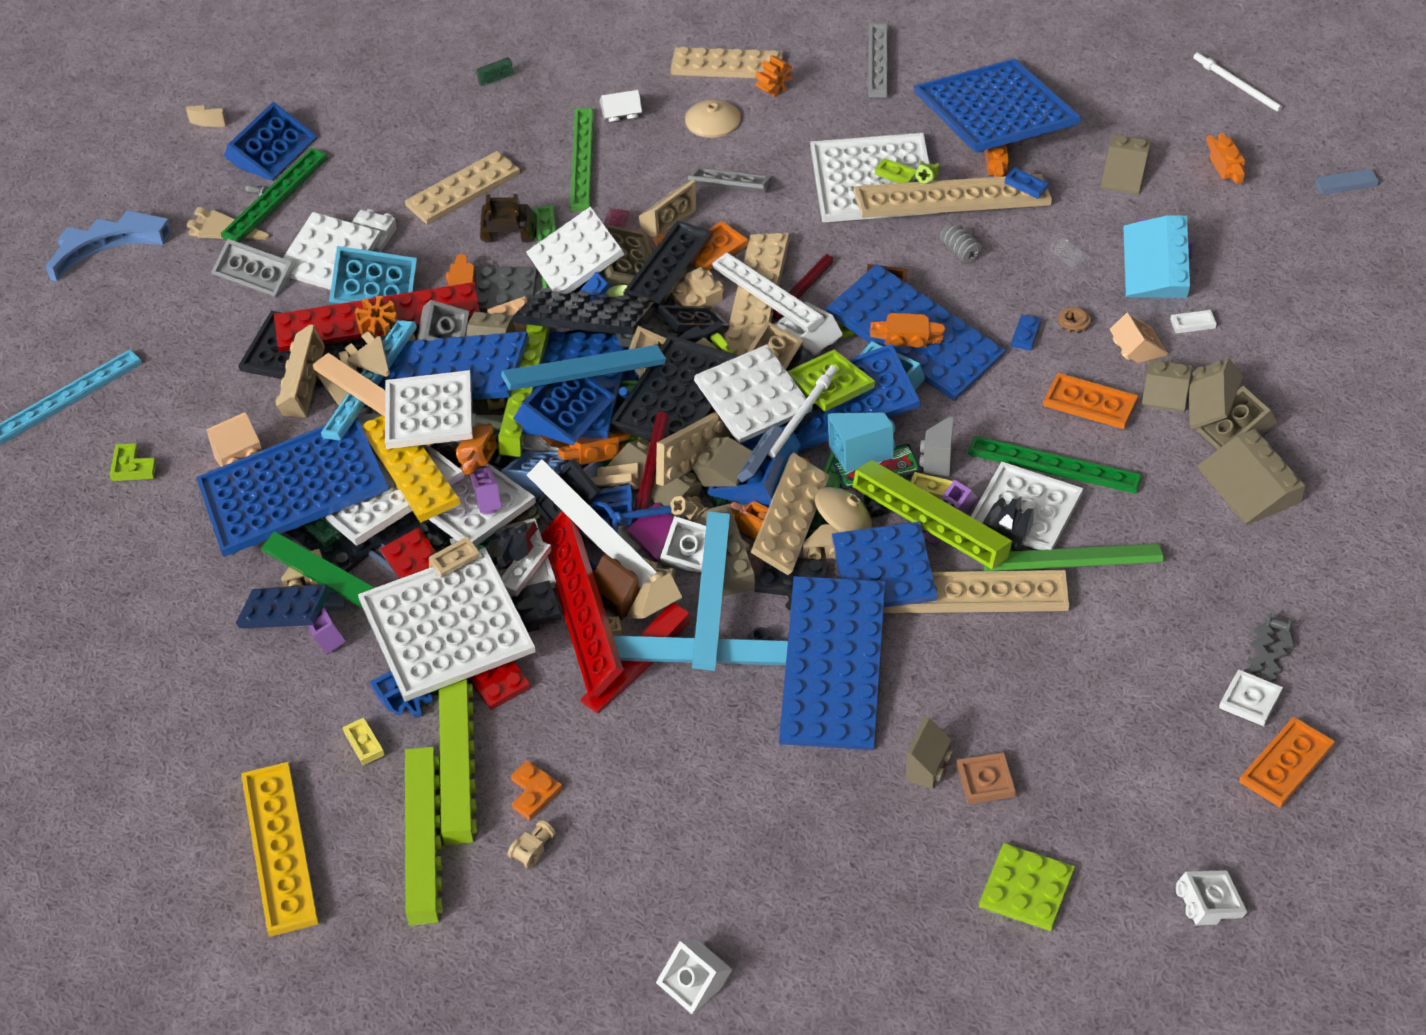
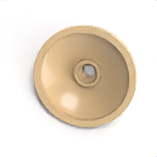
(712, 118)
(842, 509)

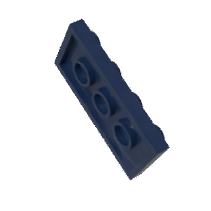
(283, 606)

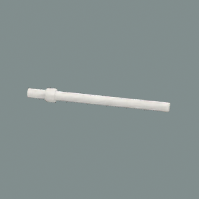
(1210, 64)
(821, 384)

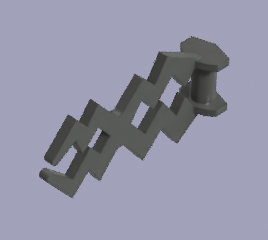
(1263, 632)

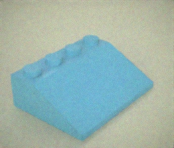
(1157, 258)
(369, 274)

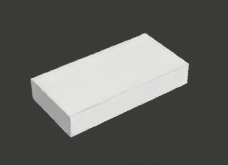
(1193, 321)

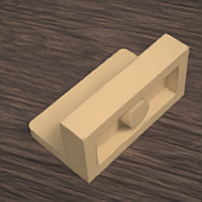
(617, 476)
(454, 557)

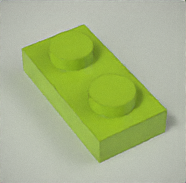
(895, 171)

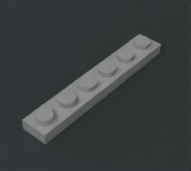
(877, 60)

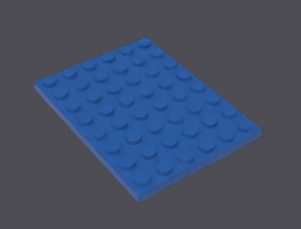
(996, 105)
(289, 486)

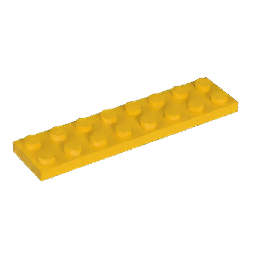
(412, 473)
(279, 849)

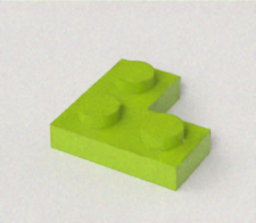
(127, 467)

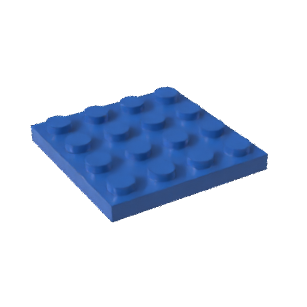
(888, 555)

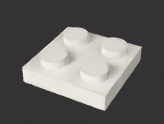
(1250, 697)

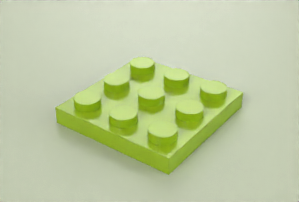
(845, 384)
(1026, 886)

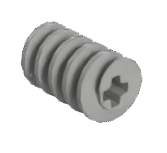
(960, 243)

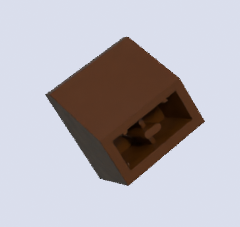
(616, 586)

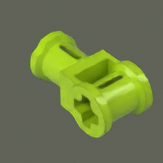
(927, 172)

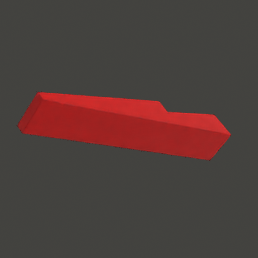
(667, 624)

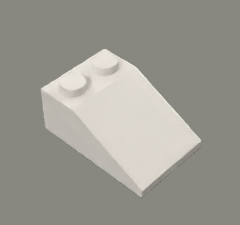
(817, 339)

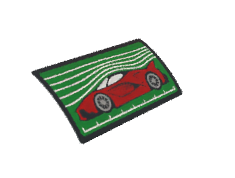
(902, 464)

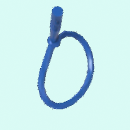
(617, 517)

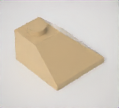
(654, 595)

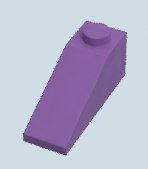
(485, 490)
(958, 497)
(326, 632)

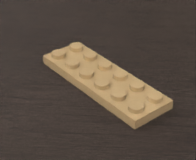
(720, 62)
(462, 187)
(681, 450)
(789, 514)

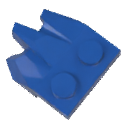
(620, 501)
(391, 697)

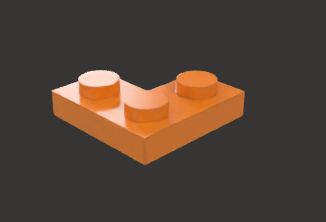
(538, 787)

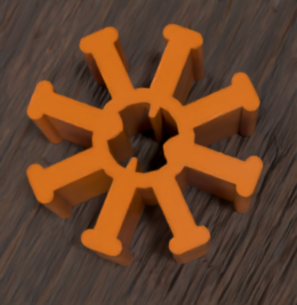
(774, 76)
(376, 317)

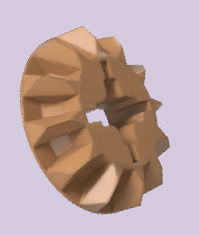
(1081, 317)

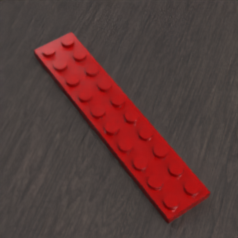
(339, 321)
(582, 606)
(495, 686)

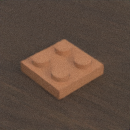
(985, 778)

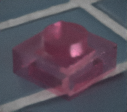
(617, 217)

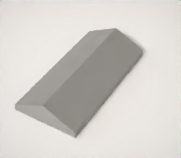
(730, 180)
(253, 268)

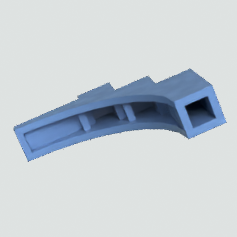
(104, 234)

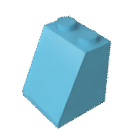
(860, 438)

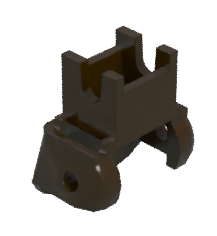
(505, 215)

